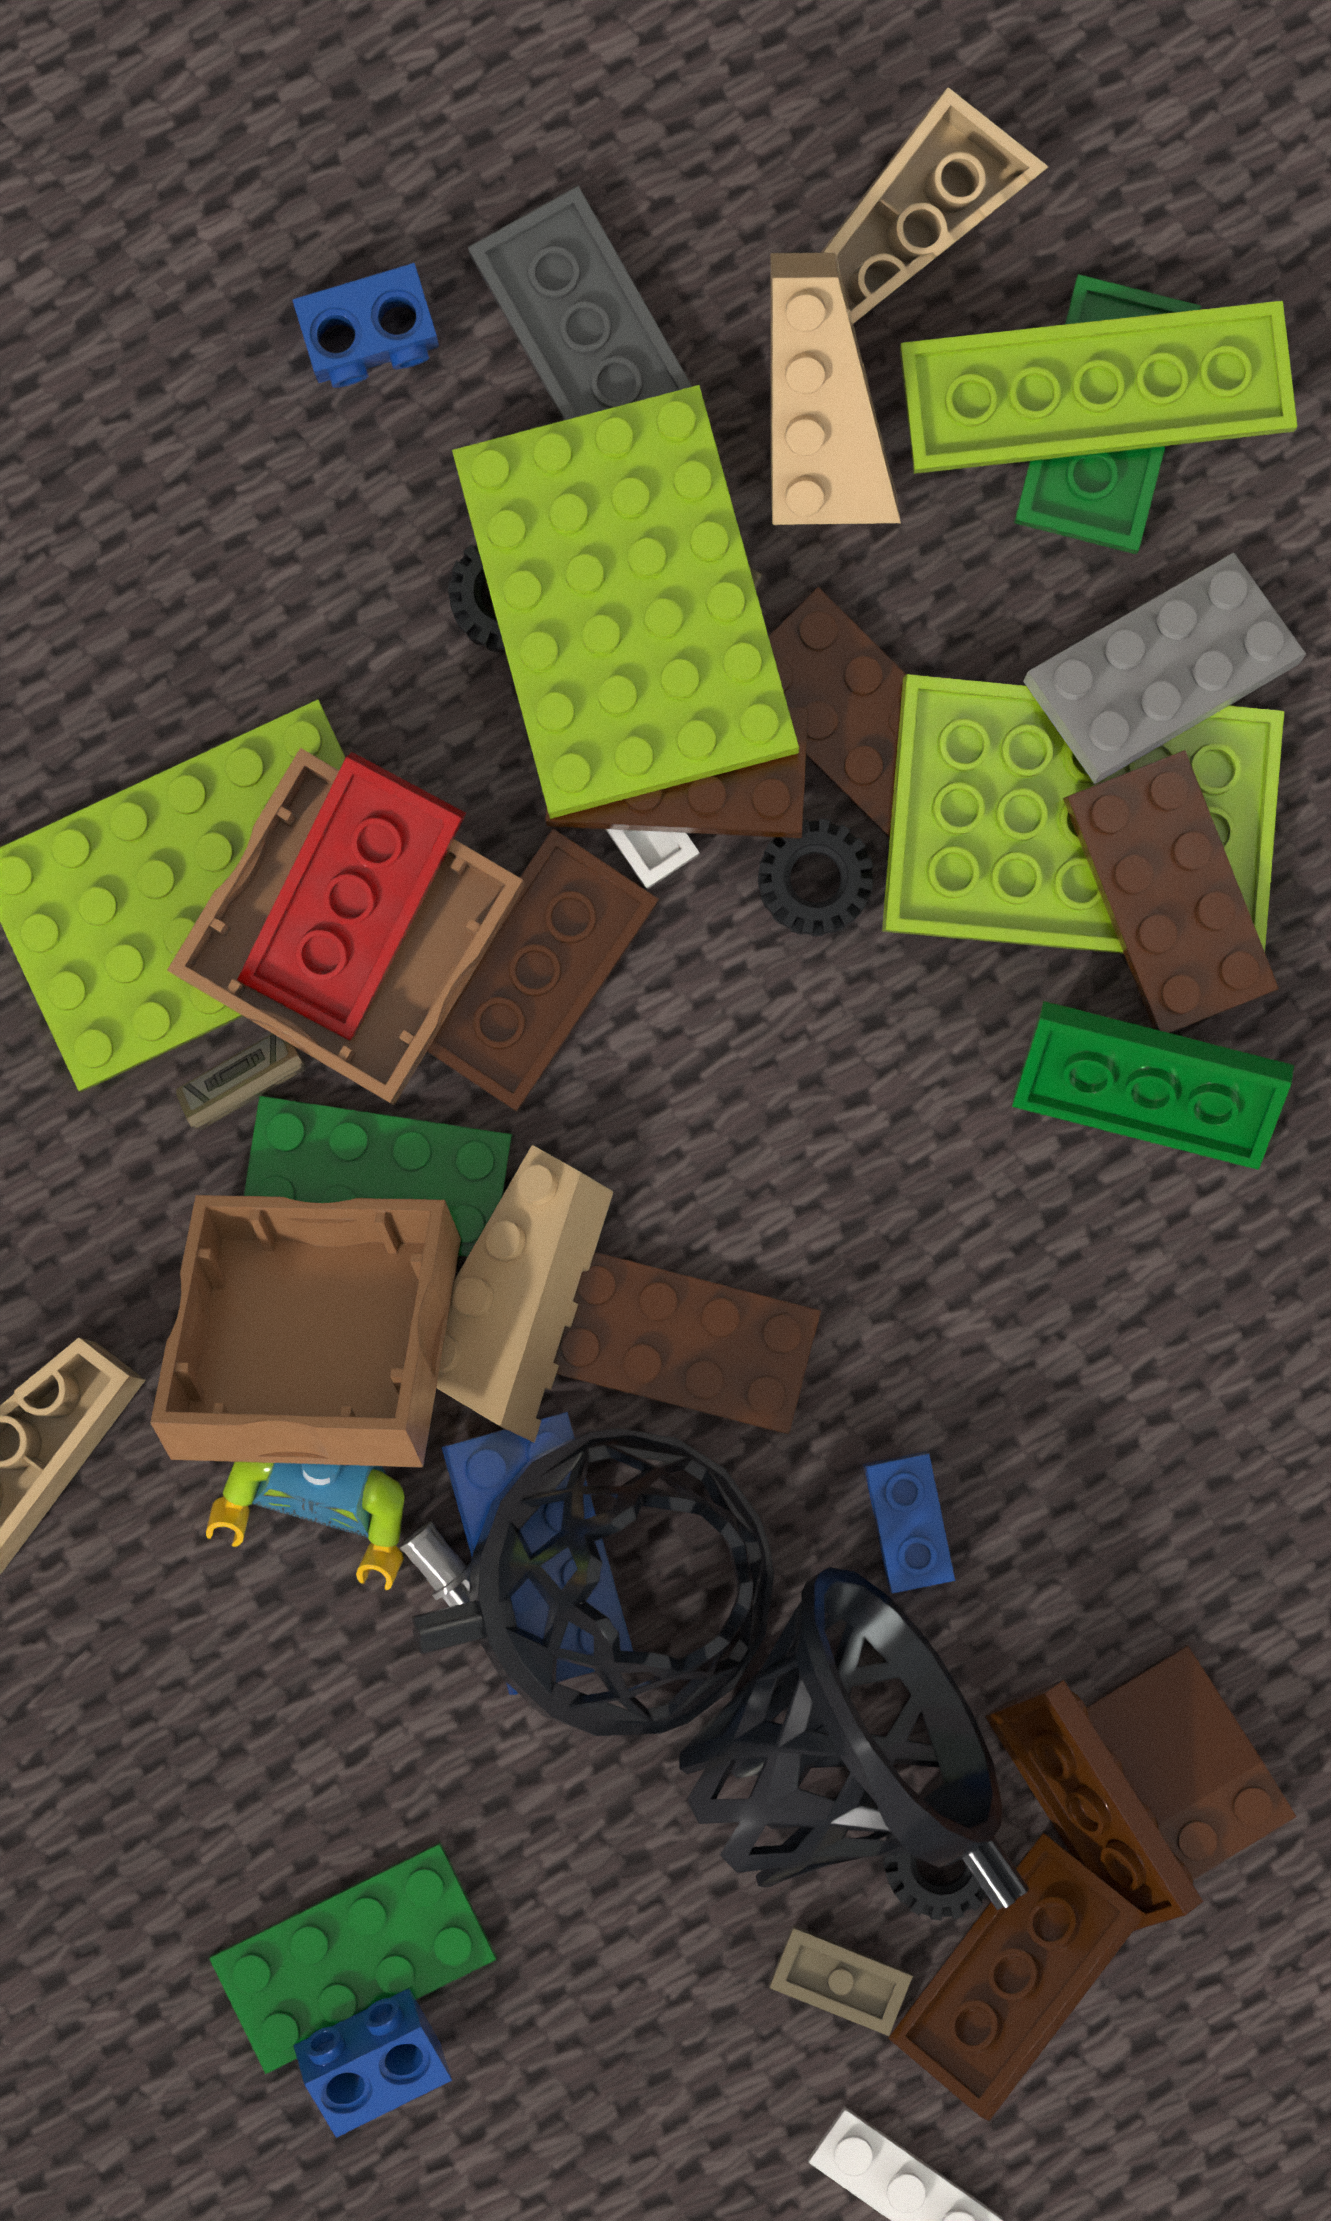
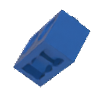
(361, 308)
(909, 1522)
(372, 2062)

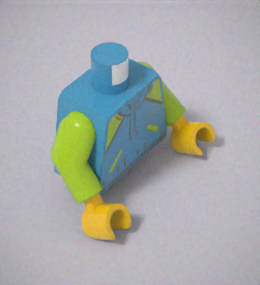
(337, 1496)

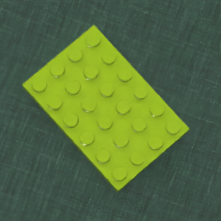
(625, 601)
(985, 828)
(120, 884)

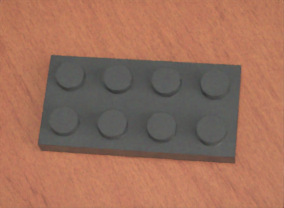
(576, 309)

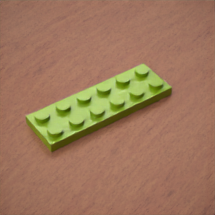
(1098, 387)

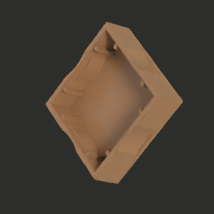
(424, 980)
(308, 1331)

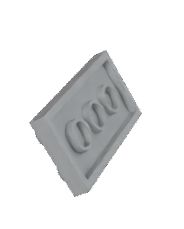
(1164, 667)

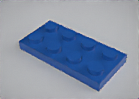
(478, 1474)

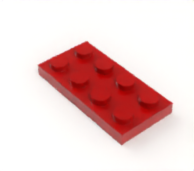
(351, 896)

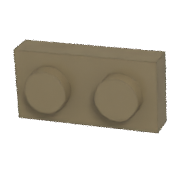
(840, 1980)

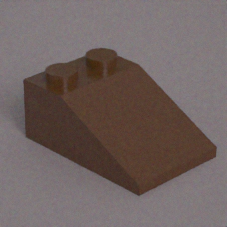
(1190, 1762)

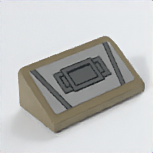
(239, 1081)

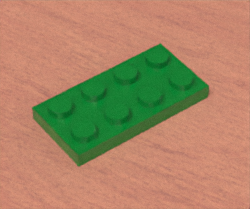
(1099, 494)
(1152, 1085)
(351, 1154)
(350, 1950)

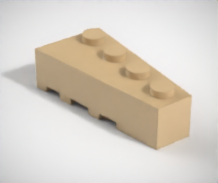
(926, 198)
(823, 420)
(521, 1292)
(53, 1430)

